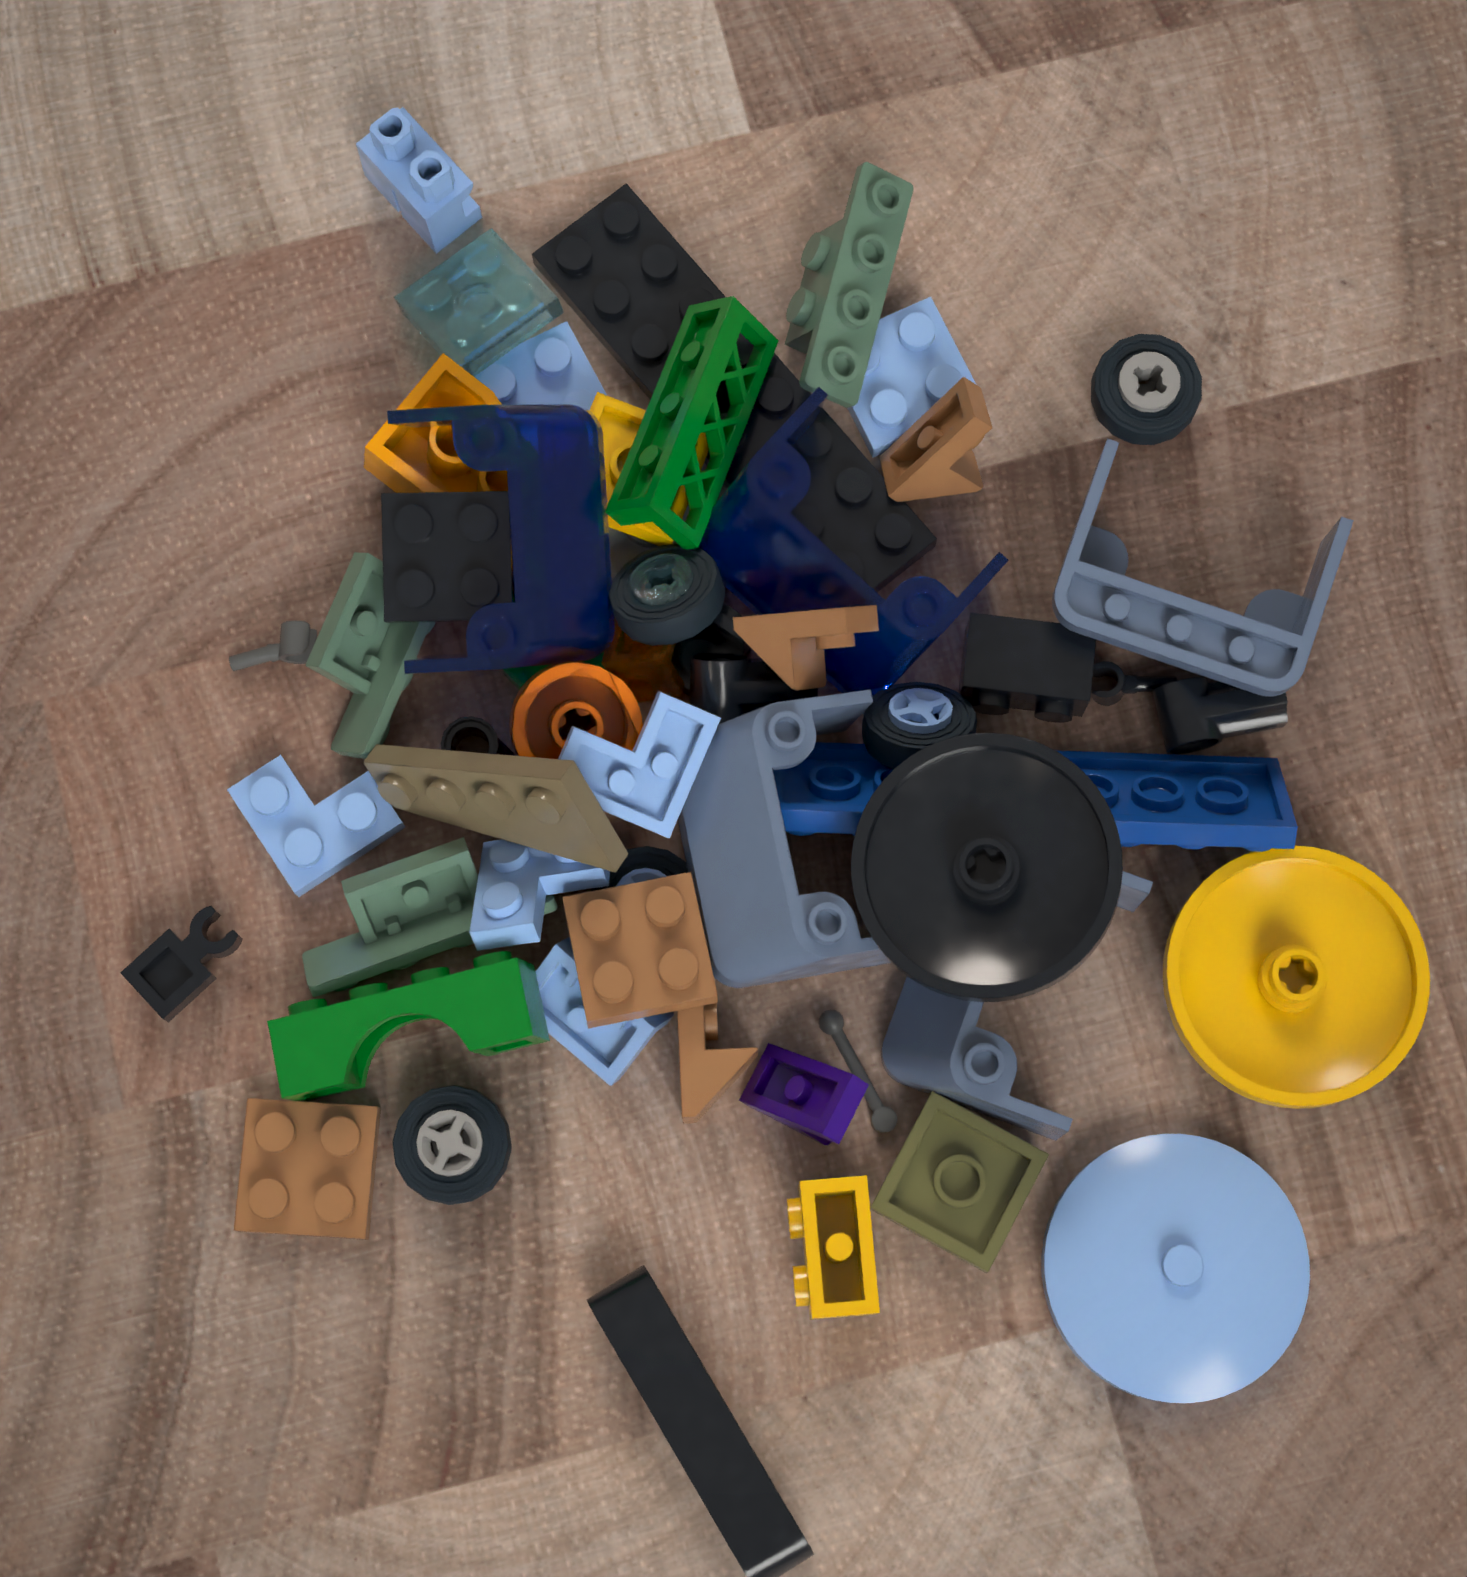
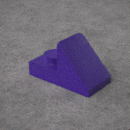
(804, 1094)

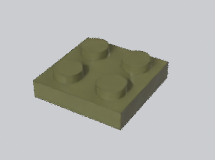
(959, 1182)

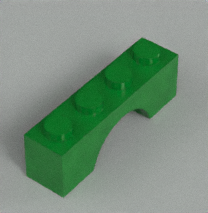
(330, 1047)

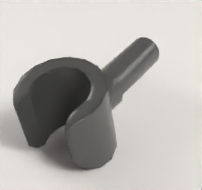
(294, 647)

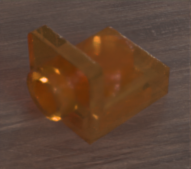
(643, 666)

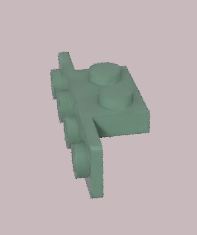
(846, 285)
(365, 656)
(402, 917)

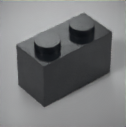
(1026, 667)

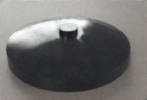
(987, 867)

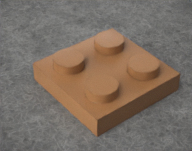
(640, 950)
(307, 1169)

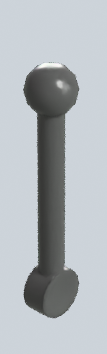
(883, 1118)

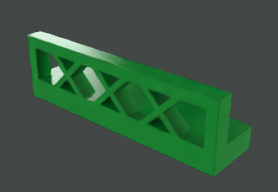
(685, 407)

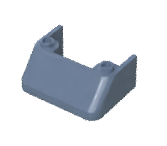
(1253, 652)
(741, 856)
(941, 1050)

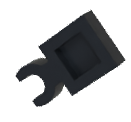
(175, 970)

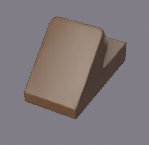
(937, 451)
(796, 640)
(704, 1072)

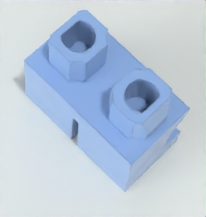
(418, 178)

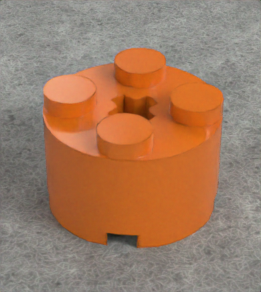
(576, 686)

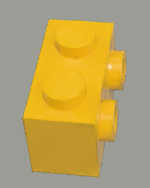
(837, 1248)

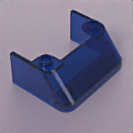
(556, 533)
(785, 568)

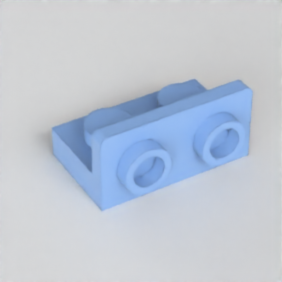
(603, 1049)

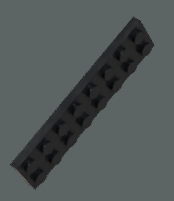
(633, 293)

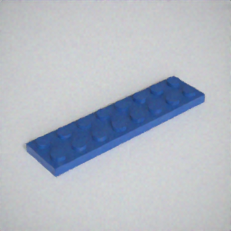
(1151, 796)

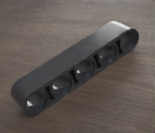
(699, 1426)

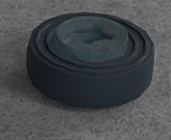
(667, 594)

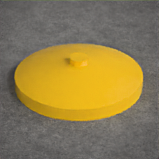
(1296, 977)

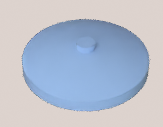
(1175, 1268)

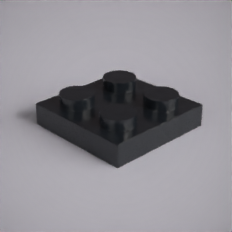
(445, 554)

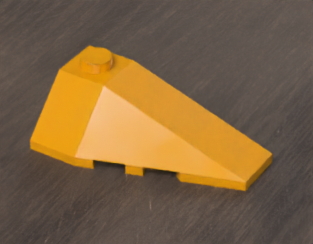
(426, 456)

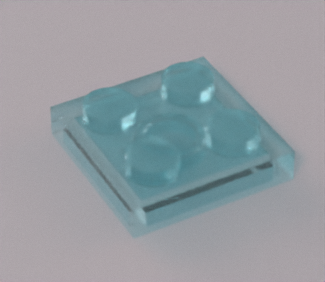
(479, 303)

